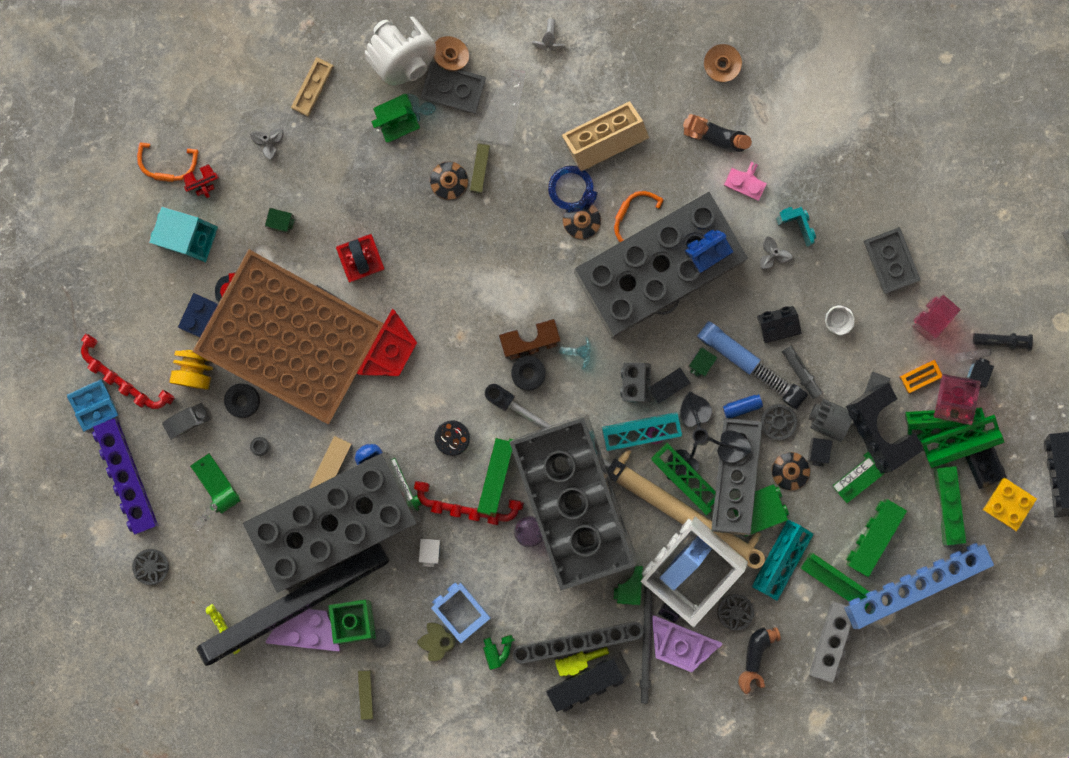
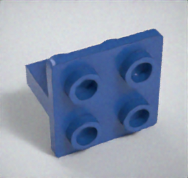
(709, 250)

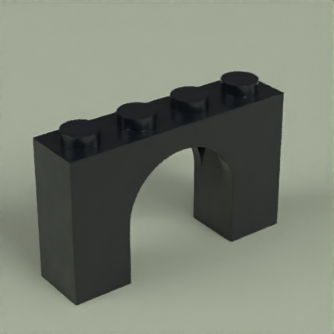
(865, 414)

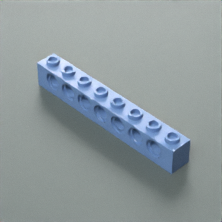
(980, 561)

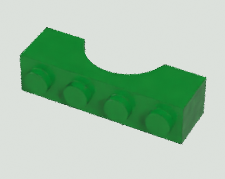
(951, 509)

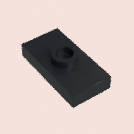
(669, 385)

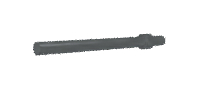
(645, 683)

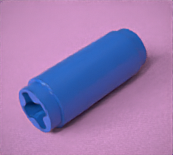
(742, 406)

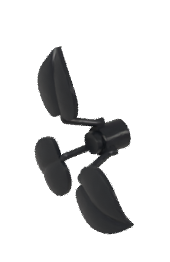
(696, 411)

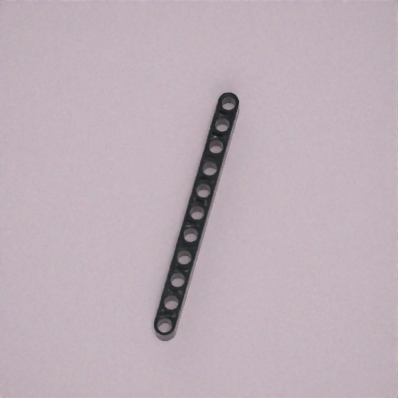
(292, 604)

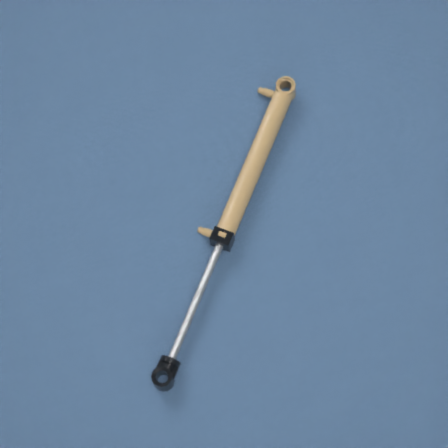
(639, 485)

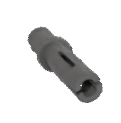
(802, 372)

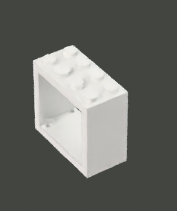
(675, 599)

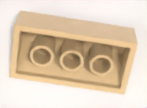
(605, 136)

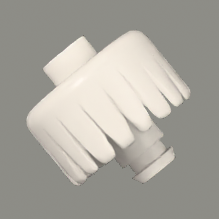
(397, 58)

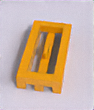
(906, 383)

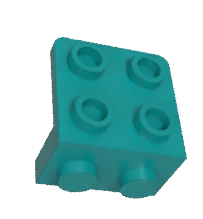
(802, 217)

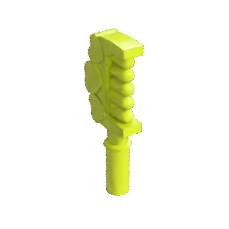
(218, 620)
(578, 662)

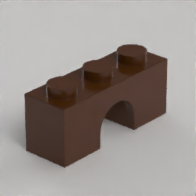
(514, 345)

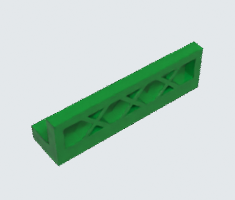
(927, 422)
(963, 445)
(495, 477)
(676, 479)
(833, 578)

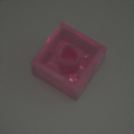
(936, 318)
(957, 399)

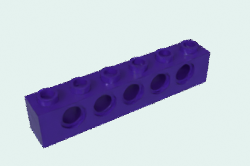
(134, 482)

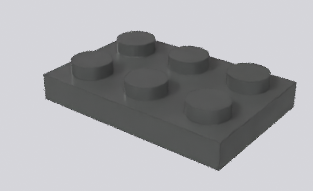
(453, 88)
(891, 260)

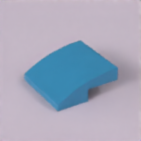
(92, 405)

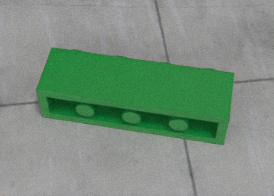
(876, 537)

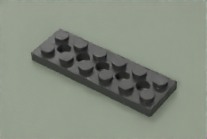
(746, 486)

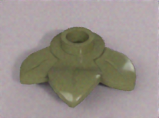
(433, 641)

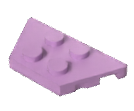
(306, 630)
(680, 645)

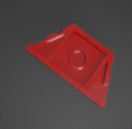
(390, 349)

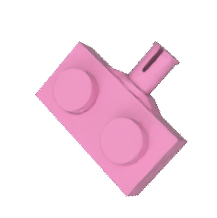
(746, 182)

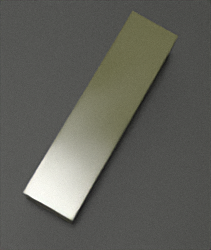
(480, 168)
(365, 694)

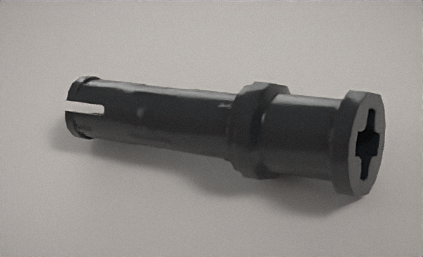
(1012, 341)

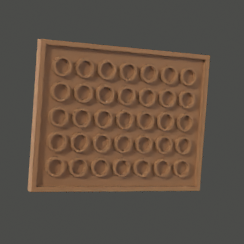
(288, 337)

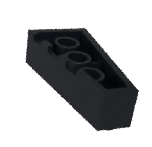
(1058, 465)
(588, 683)

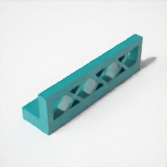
(640, 424)
(780, 558)

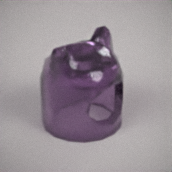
(527, 532)

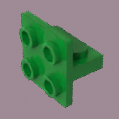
(395, 118)

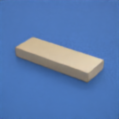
(312, 87)
(332, 461)

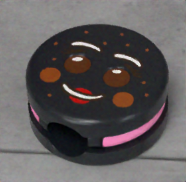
(452, 438)

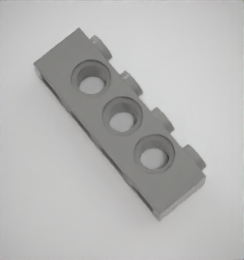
(824, 649)

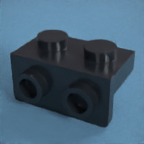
(779, 324)
(986, 467)

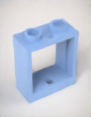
(685, 563)
(454, 588)

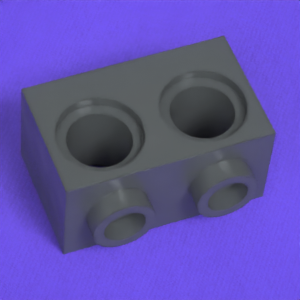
(641, 382)

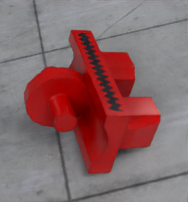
(208, 176)

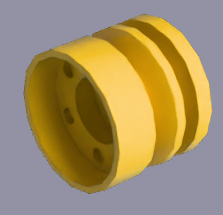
(191, 370)

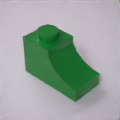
(630, 591)

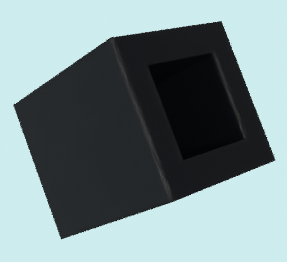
(980, 371)
(819, 451)

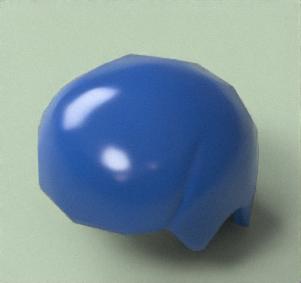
(367, 452)

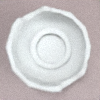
(839, 320)

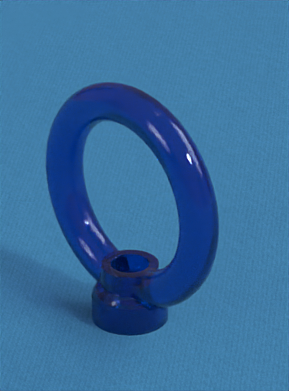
(588, 197)

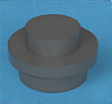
(259, 446)
(382, 638)

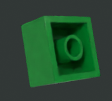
(352, 622)

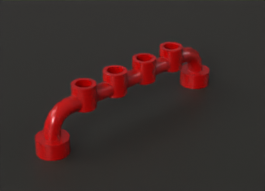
(125, 387)
(456, 510)

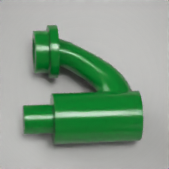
(491, 653)

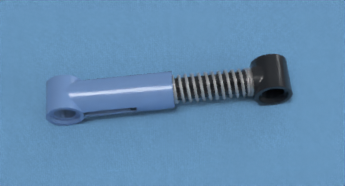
(748, 362)

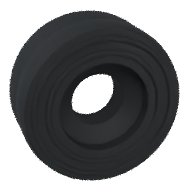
(528, 362)
(234, 392)

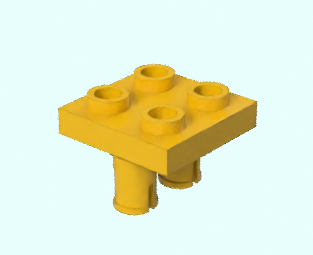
(1009, 504)

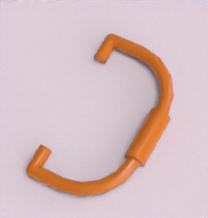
(160, 176)
(625, 205)

